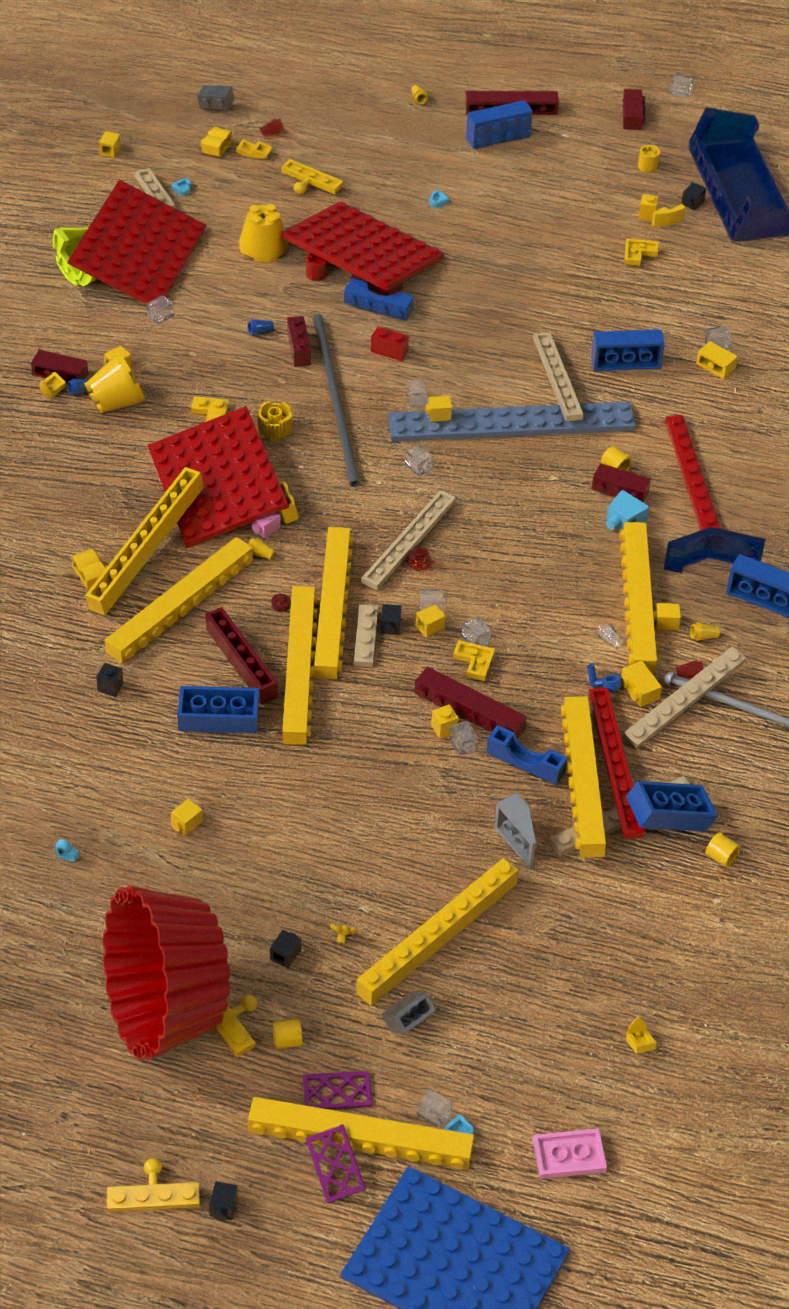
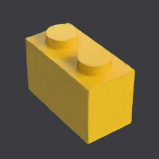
(716, 360)
(641, 683)

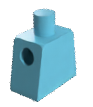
(625, 509)

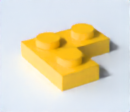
(636, 248)
(209, 406)
(478, 656)

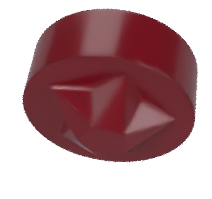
(280, 602)

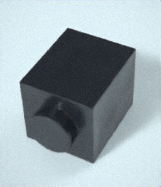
(693, 196)
(390, 619)
(110, 679)
(285, 948)
(223, 1201)

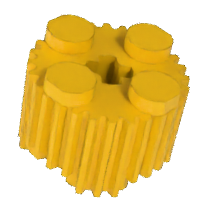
(274, 420)

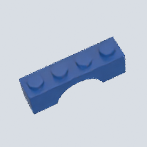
(396, 305)
(506, 747)

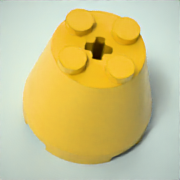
(262, 234)
(114, 386)

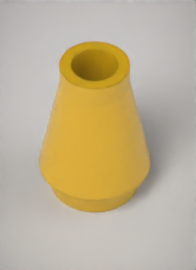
(419, 95)
(261, 549)
(703, 631)

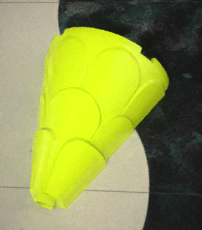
(65, 242)

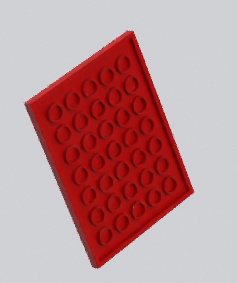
(137, 243)
(363, 245)
(234, 473)

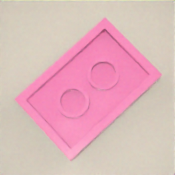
(569, 1153)

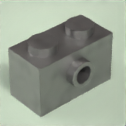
(215, 97)
(408, 1012)

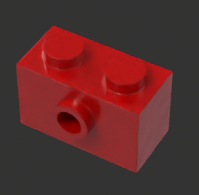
(389, 343)

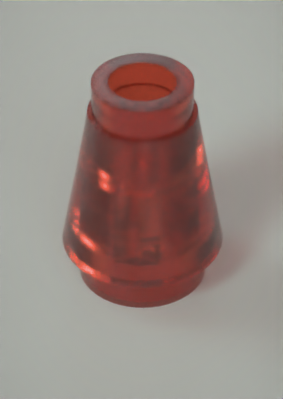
(271, 128)
(689, 669)

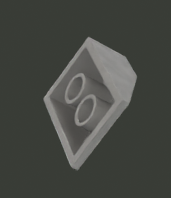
(516, 827)

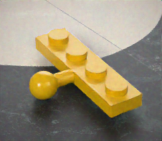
(310, 176)
(233, 1031)
(154, 1195)

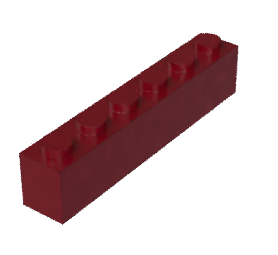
(539, 101)
(241, 654)
(468, 702)

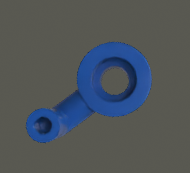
(612, 682)

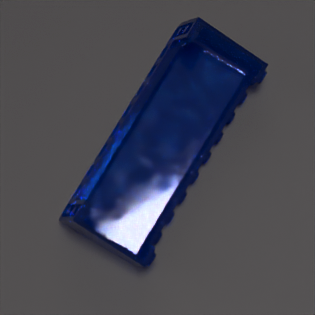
(738, 176)

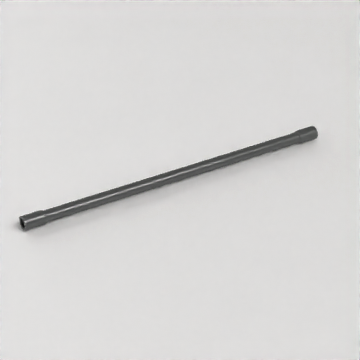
(352, 473)

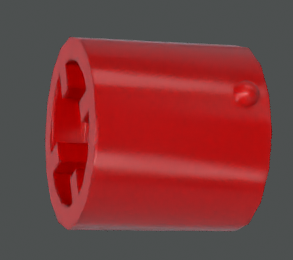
(315, 267)

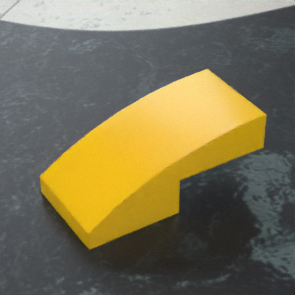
(251, 150)
(667, 217)

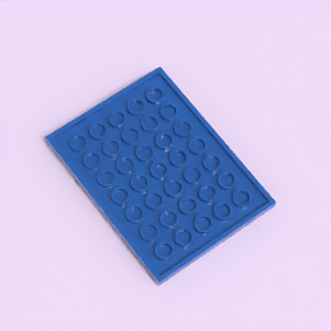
(451, 1252)

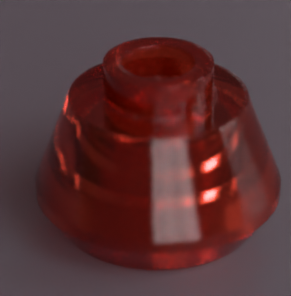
(419, 559)

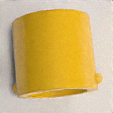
(648, 158)
(616, 458)
(722, 850)
(287, 1033)

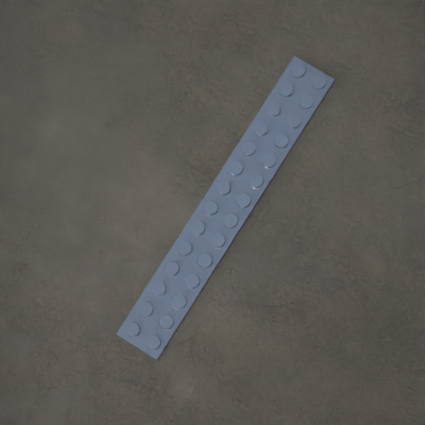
(510, 422)

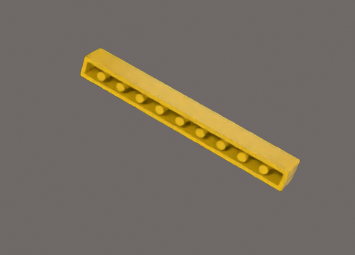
(144, 541)
(639, 595)
(178, 600)
(332, 603)
(299, 666)
(583, 777)
(436, 932)
(363, 1132)

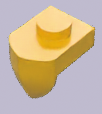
(52, 385)
(639, 1037)

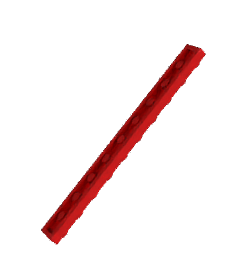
(691, 472)
(615, 760)

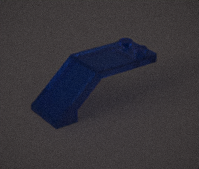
(711, 544)

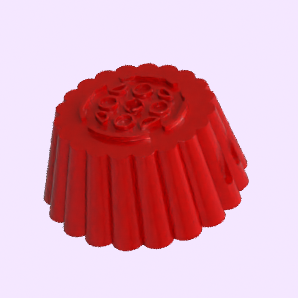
(163, 969)

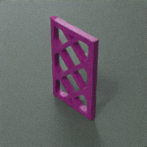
(347, 1077)
(354, 1169)

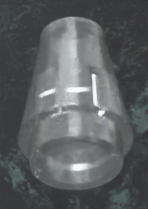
(610, 635)

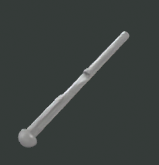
(679, 681)

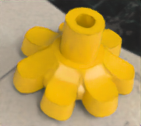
(342, 932)

